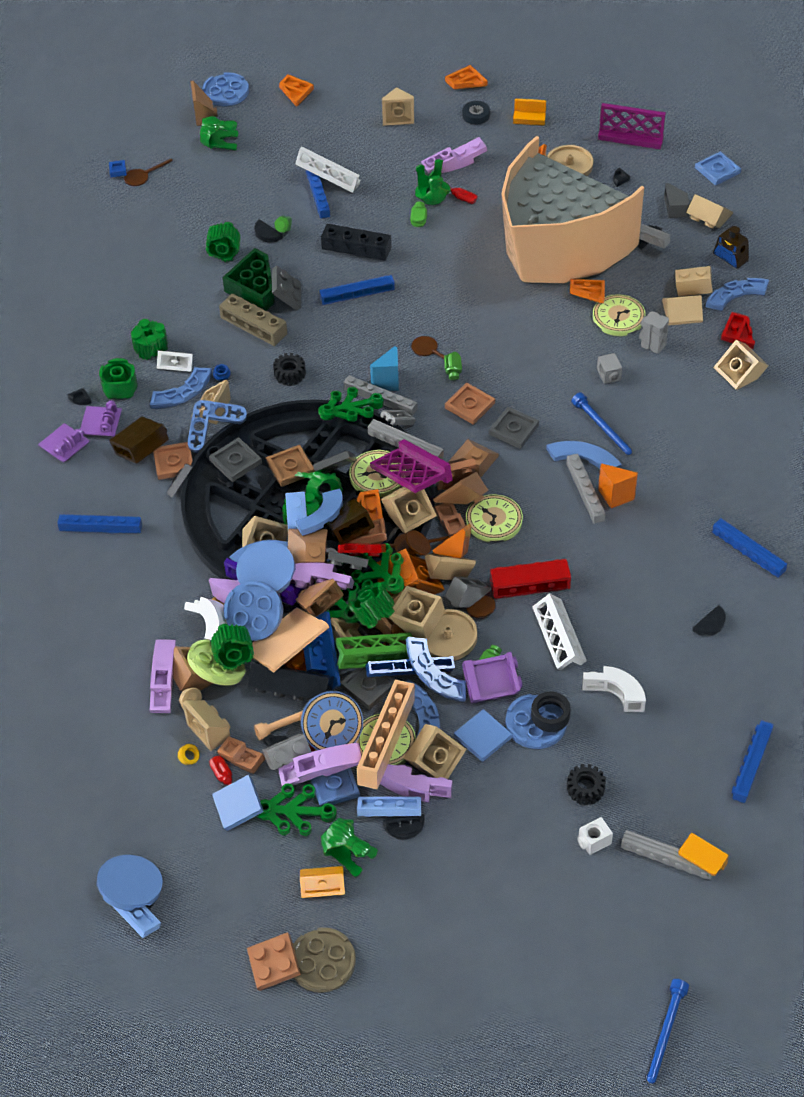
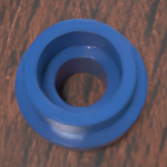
(221, 372)

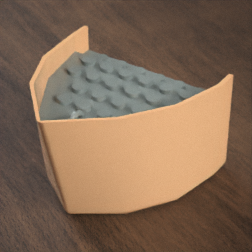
(564, 221)

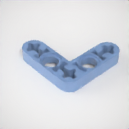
(209, 414)

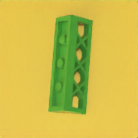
(361, 655)

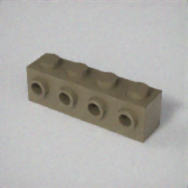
(253, 319)

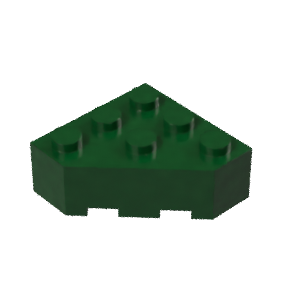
(251, 280)

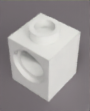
(595, 828)

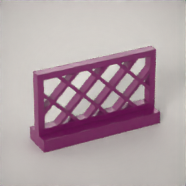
(631, 135)
(419, 459)

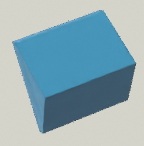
(385, 371)

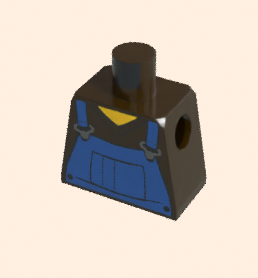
(732, 247)

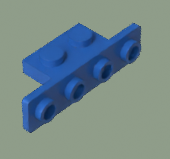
(321, 653)

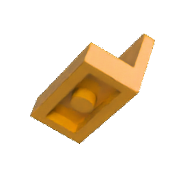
(529, 112)
(703, 854)
(322, 882)

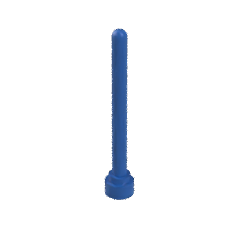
(580, 401)
(678, 990)

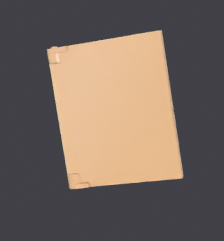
(291, 637)

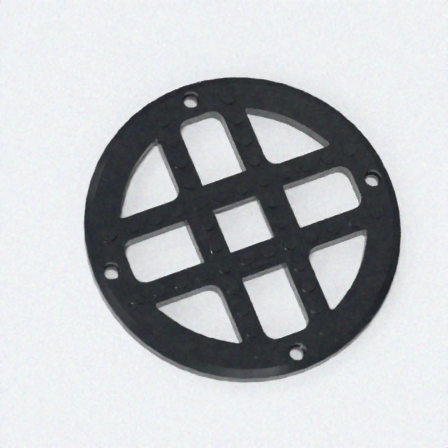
(261, 424)

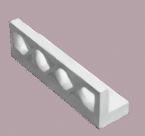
(327, 169)
(562, 627)

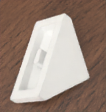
(174, 361)

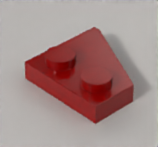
(738, 329)
(356, 549)

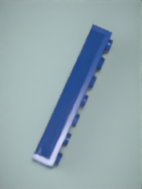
(318, 194)
(357, 289)
(93, 523)
(749, 548)
(404, 667)
(752, 761)

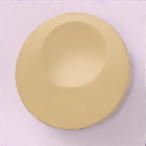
(573, 157)
(453, 635)

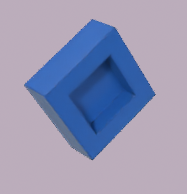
(117, 168)

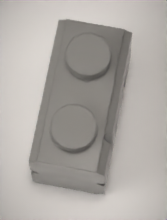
(654, 332)
(284, 751)

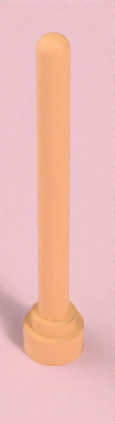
(263, 730)

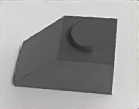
(676, 201)
(466, 591)

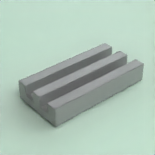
(398, 417)

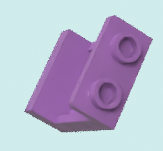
(492, 678)

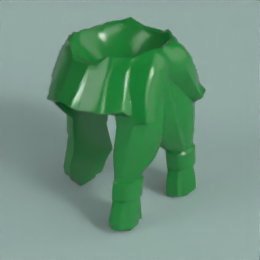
(211, 135)
(433, 184)
(317, 480)
(341, 840)

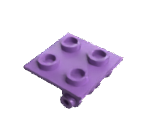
(101, 420)
(64, 442)

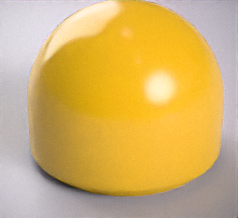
(181, 754)

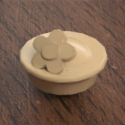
(190, 694)

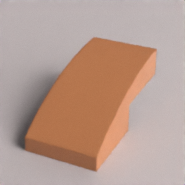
(449, 518)
(241, 756)

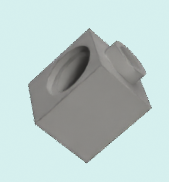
(609, 368)

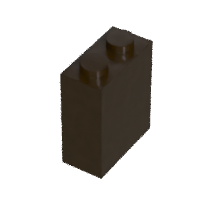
(139, 439)
(350, 522)

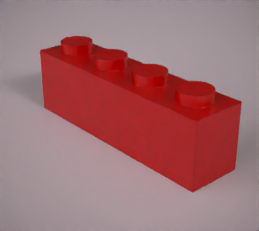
(530, 578)

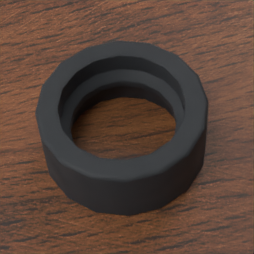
(554, 698)

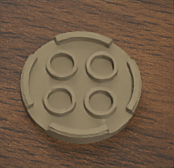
(324, 960)

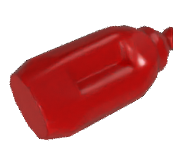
(464, 195)
(221, 770)

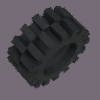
(289, 361)
(586, 773)

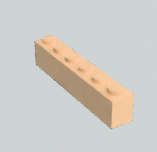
(385, 734)

